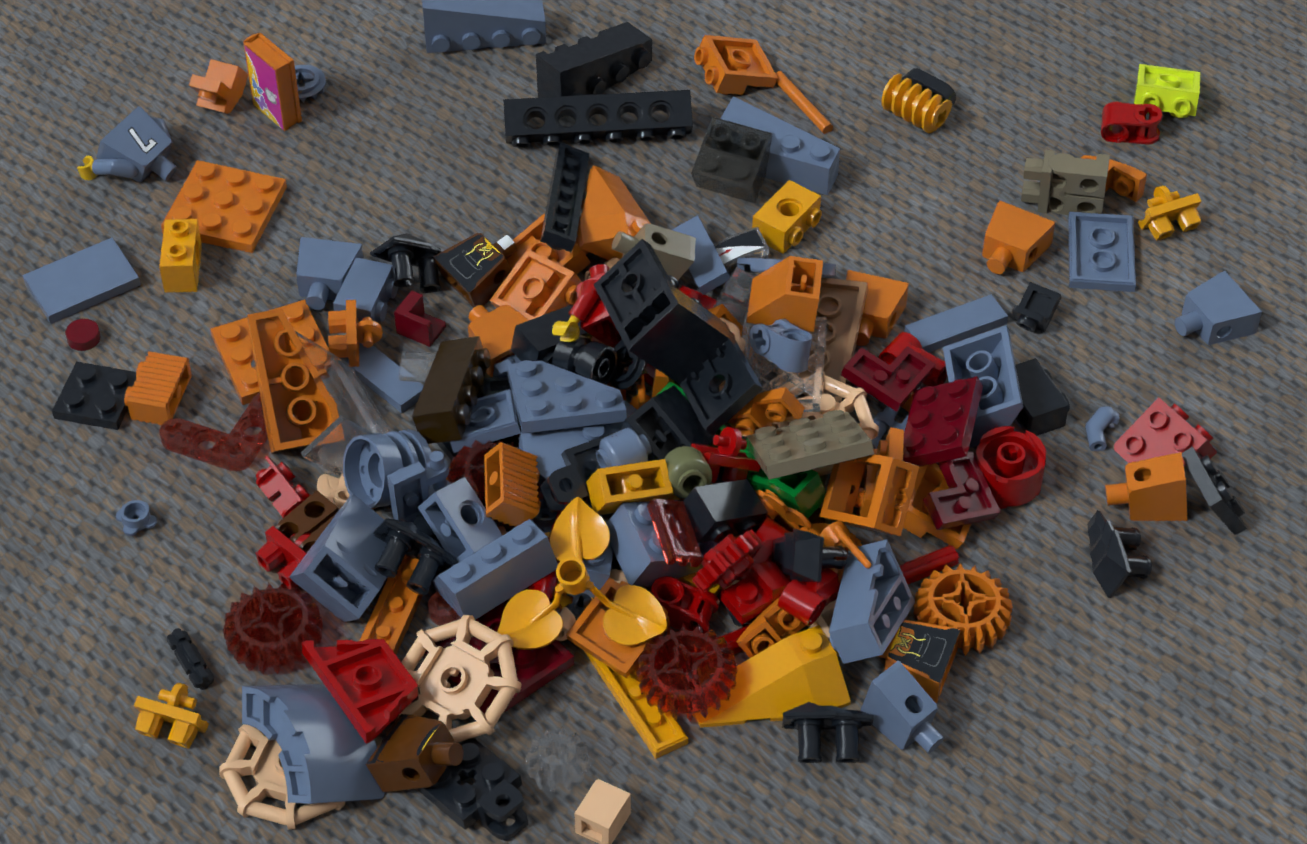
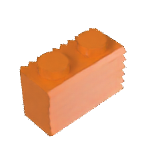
(158, 387)
(511, 485)

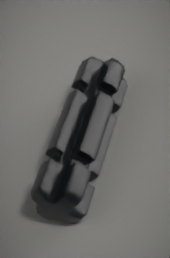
(190, 659)

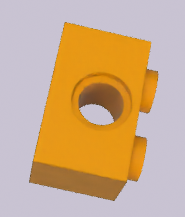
(788, 216)
(180, 255)
(628, 483)

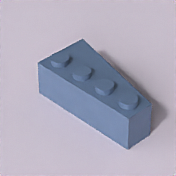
(482, 24)
(793, 152)

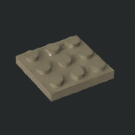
(809, 444)

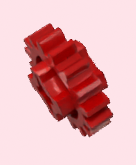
(727, 561)

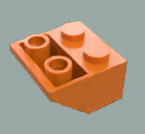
(787, 292)

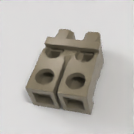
(1066, 183)

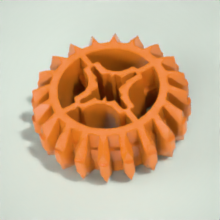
(982, 598)

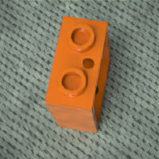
(884, 513)

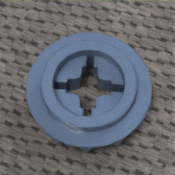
(313, 79)

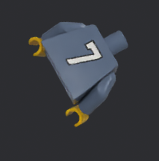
(132, 150)

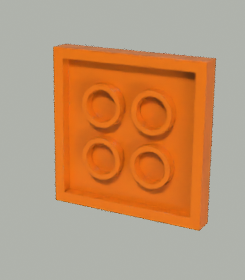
(228, 204)
(236, 349)

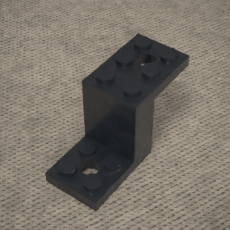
(677, 336)

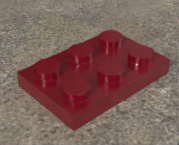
(941, 422)

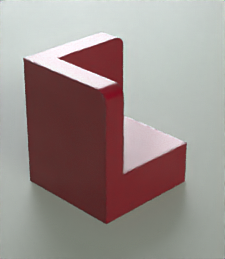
(415, 323)

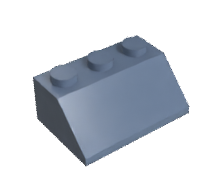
(993, 361)
(497, 571)

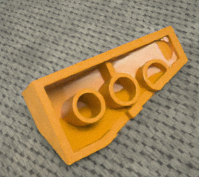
(782, 678)

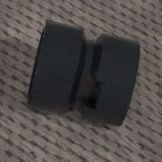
(586, 359)

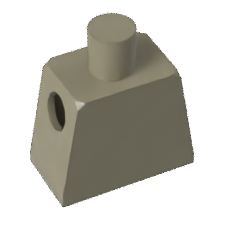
(673, 248)

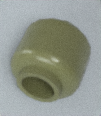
(687, 470)

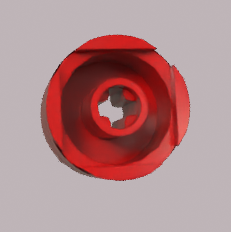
(1012, 465)

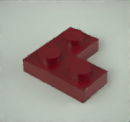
(885, 382)
(967, 498)

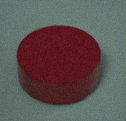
(82, 334)

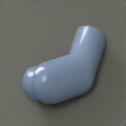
(1095, 427)

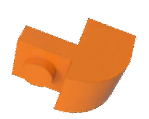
(220, 87)

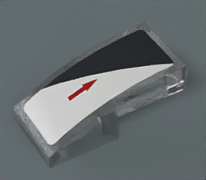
(742, 245)

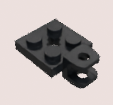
(571, 480)
(491, 797)

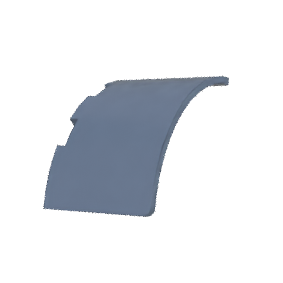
(319, 744)

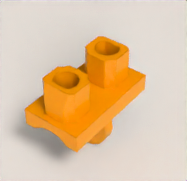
(1168, 207)
(185, 722)

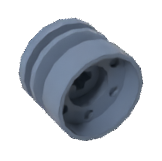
(377, 455)

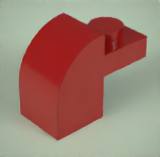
(756, 592)

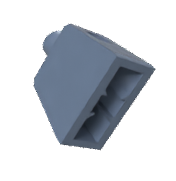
(323, 268)
(1218, 311)
(902, 709)

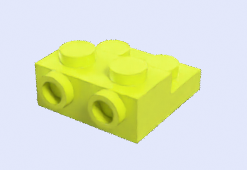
(1168, 89)

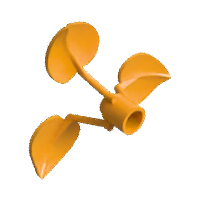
(578, 536)

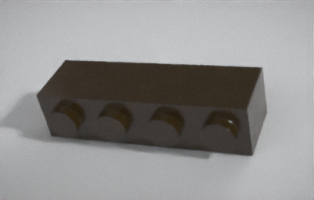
(451, 390)

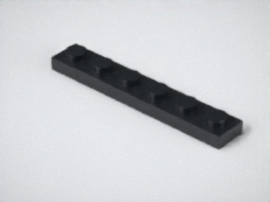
(565, 198)

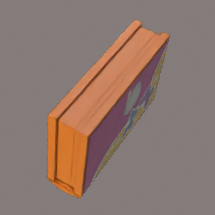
(272, 81)

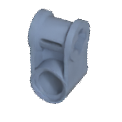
(782, 344)

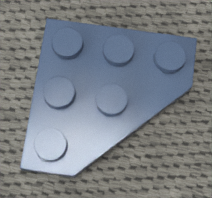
(561, 399)

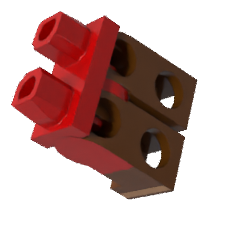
(295, 536)

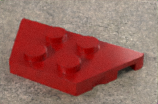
(364, 681)

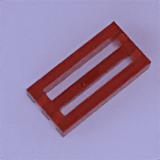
(670, 532)

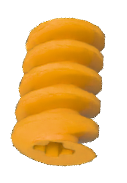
(914, 106)

